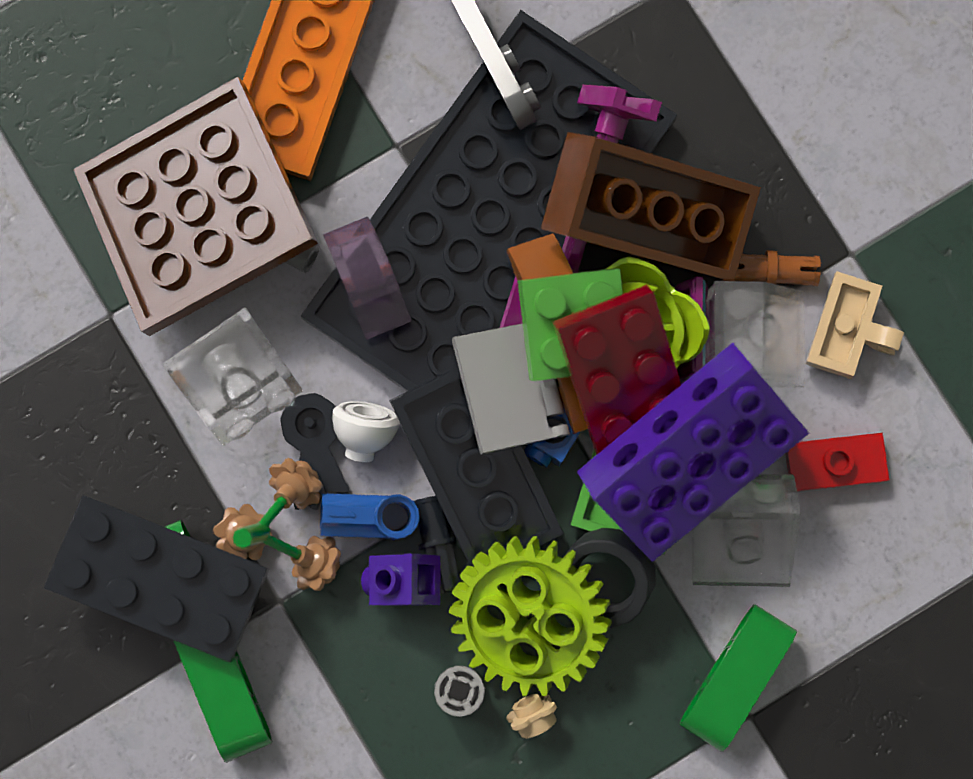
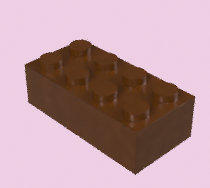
(650, 206)

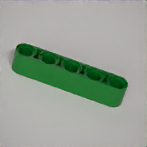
(224, 696)

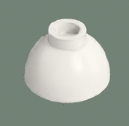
(364, 428)

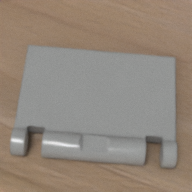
(500, 397)

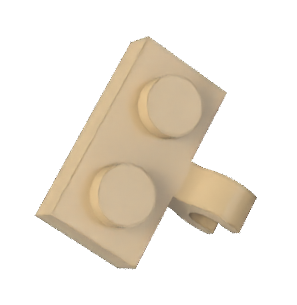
(848, 326)

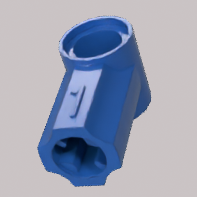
(362, 516)

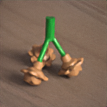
(247, 532)

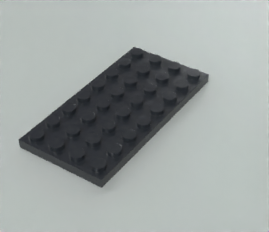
(470, 199)

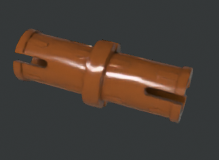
(778, 269)

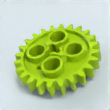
(561, 591)

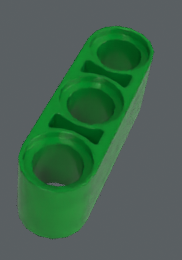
(738, 678)

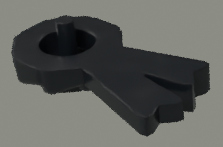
(310, 429)

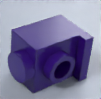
(394, 580)

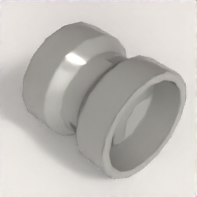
(458, 684)

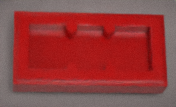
(838, 462)

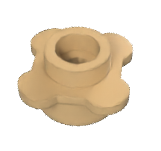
(532, 715)

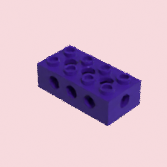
(692, 452)

